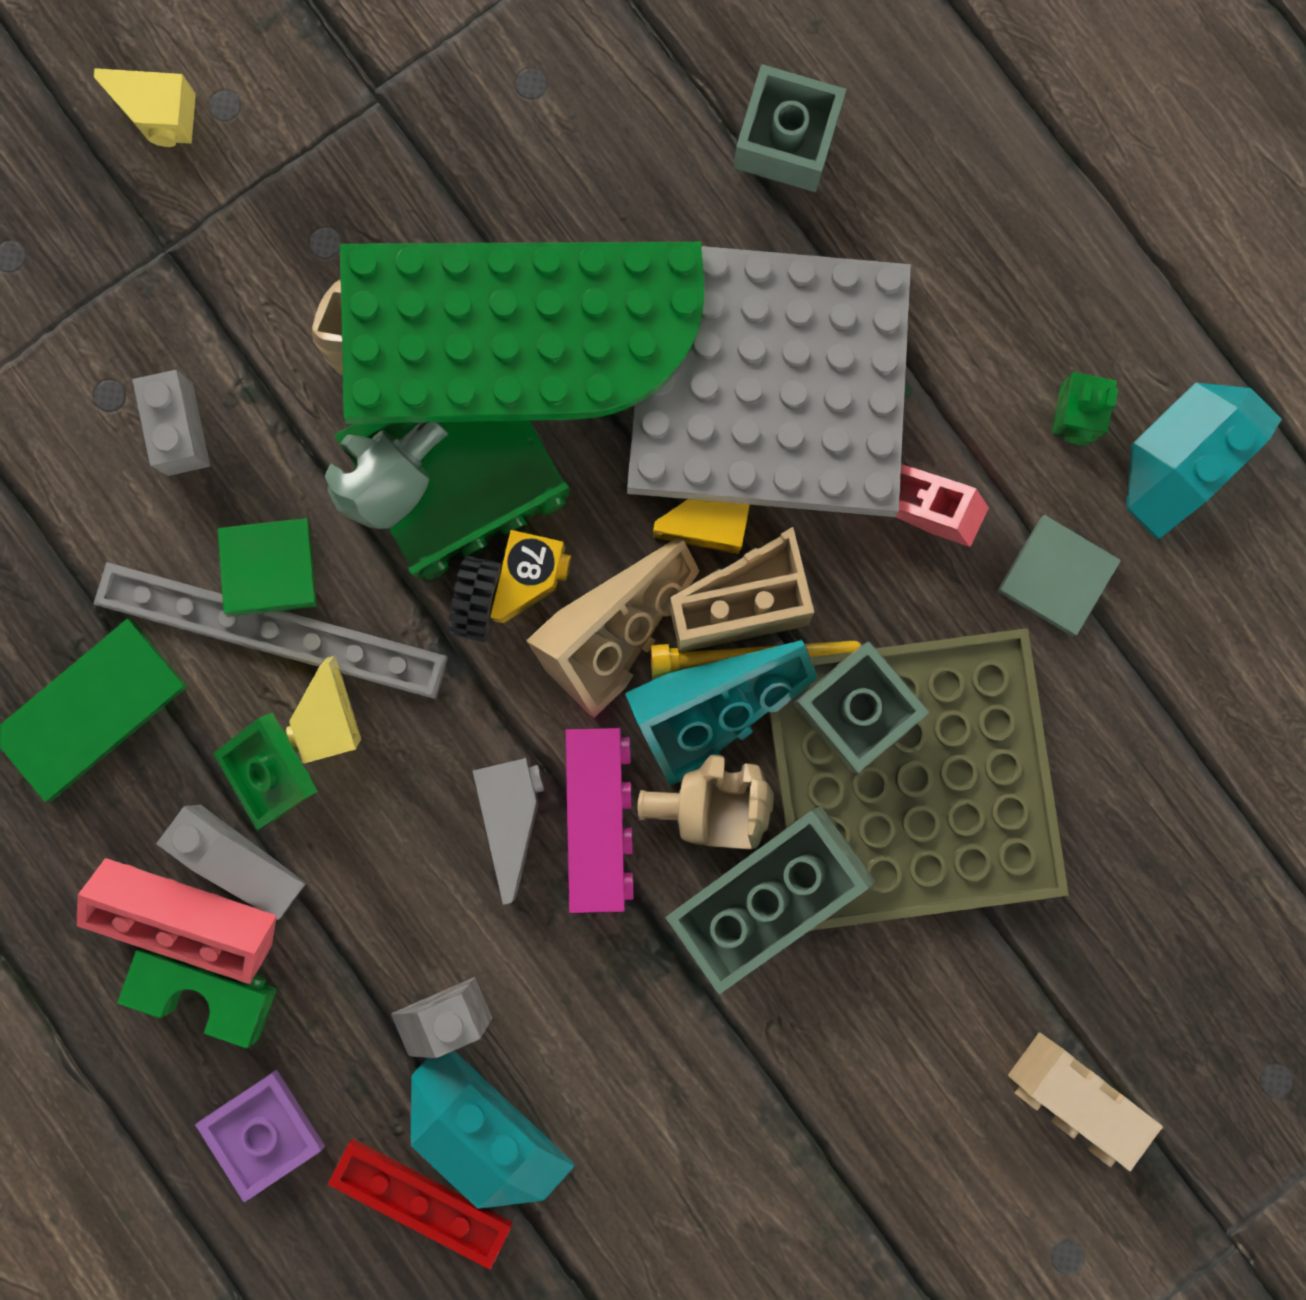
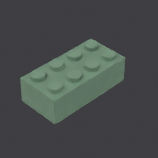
(770, 899)

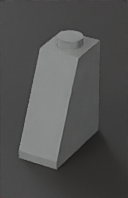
(443, 1021)

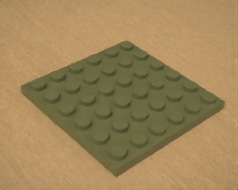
(954, 805)

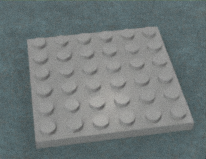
(784, 388)

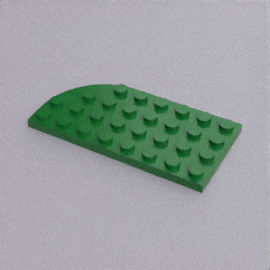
(513, 328)

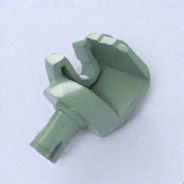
(387, 475)

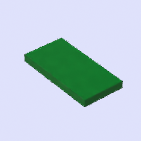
(89, 710)

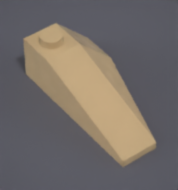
(604, 631)

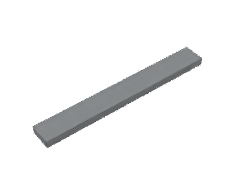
(271, 632)

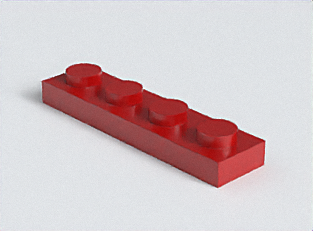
(420, 1203)

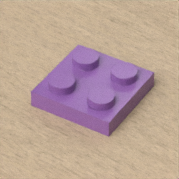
(260, 1136)

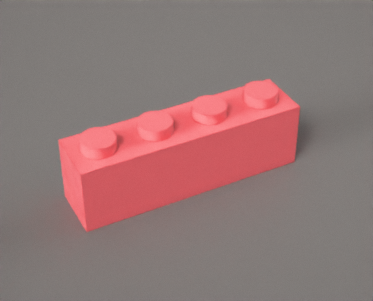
(176, 920)

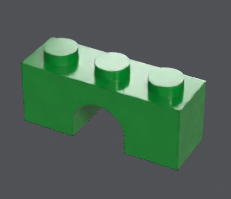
(235, 1007)

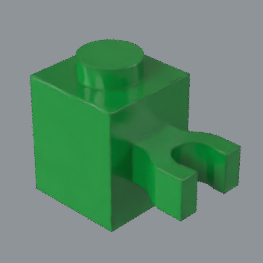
(1084, 408)

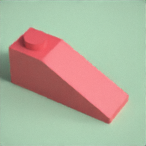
(940, 505)

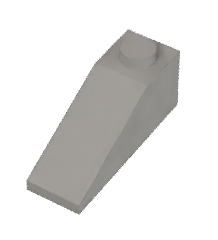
(509, 810)
(230, 860)

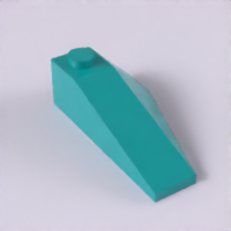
(710, 705)

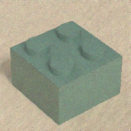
(788, 128)
(860, 707)

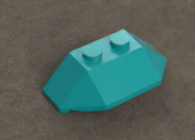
(1194, 452)
(480, 1137)

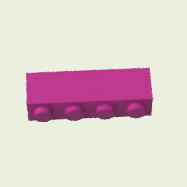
(596, 820)

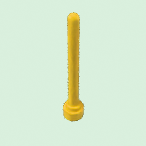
(669, 660)

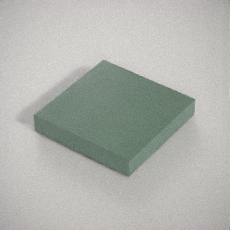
(1058, 575)

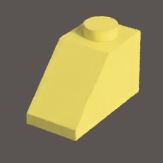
(154, 101)
(324, 717)

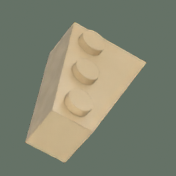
(745, 600)
(1083, 1103)

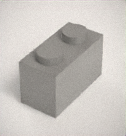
(171, 423)

